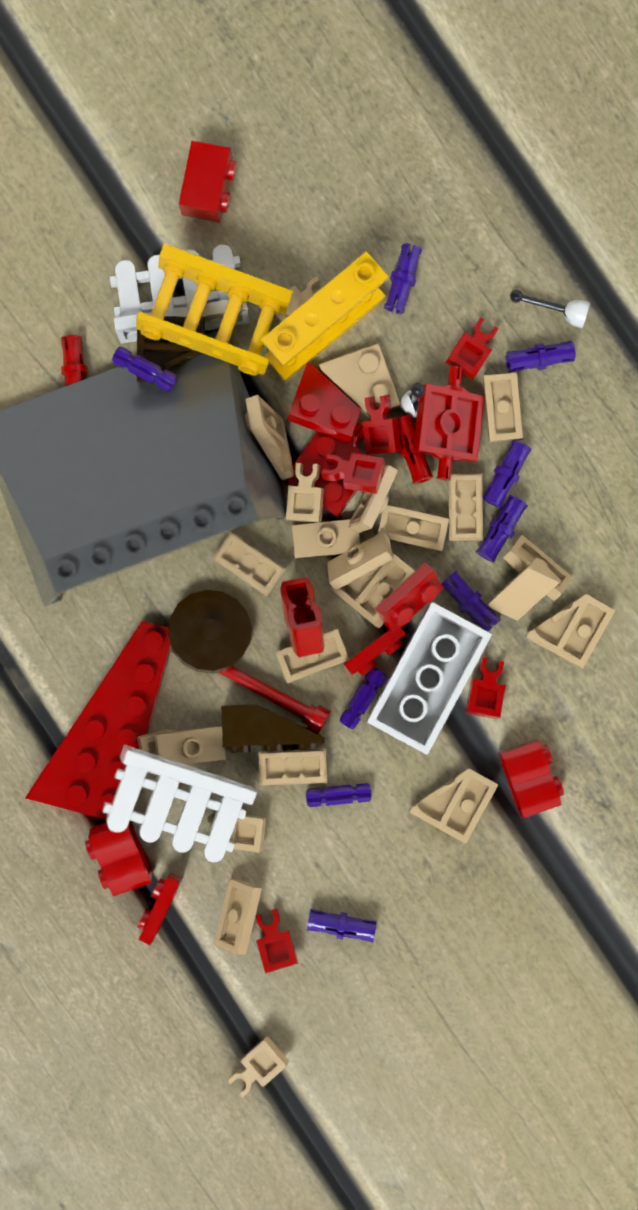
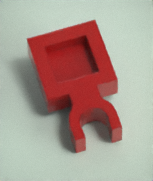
(471, 351)
(380, 432)
(359, 473)
(485, 695)
(277, 947)

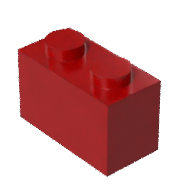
(206, 181)

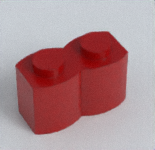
(302, 617)
(530, 778)
(120, 858)

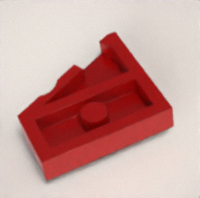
(323, 406)

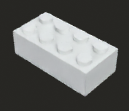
(428, 678)

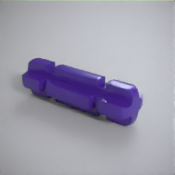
(144, 369)
(363, 698)
(338, 795)

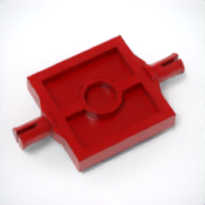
(449, 423)
(335, 494)

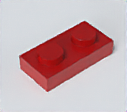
(409, 598)
(365, 661)
(152, 920)

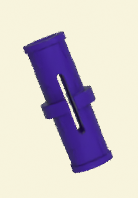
(403, 278)
(540, 356)
(506, 474)
(501, 528)
(470, 602)
(341, 925)

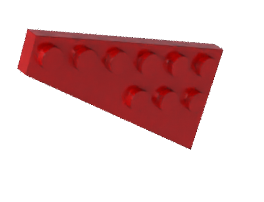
(121, 709)

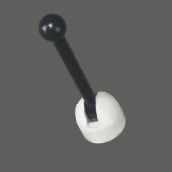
(574, 312)
(409, 402)

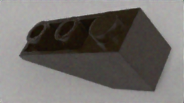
(258, 726)

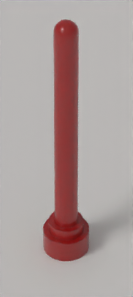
(312, 716)

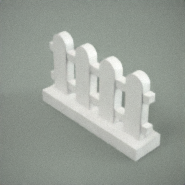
(129, 298)
(164, 790)

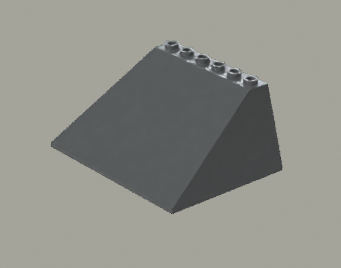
(131, 471)

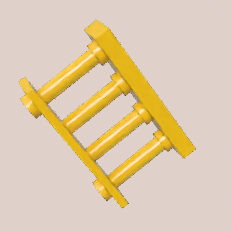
(208, 277)
(325, 317)

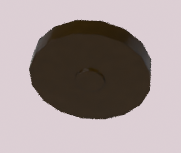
(209, 631)

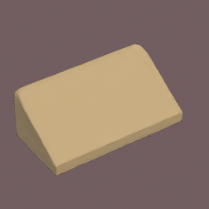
(525, 590)

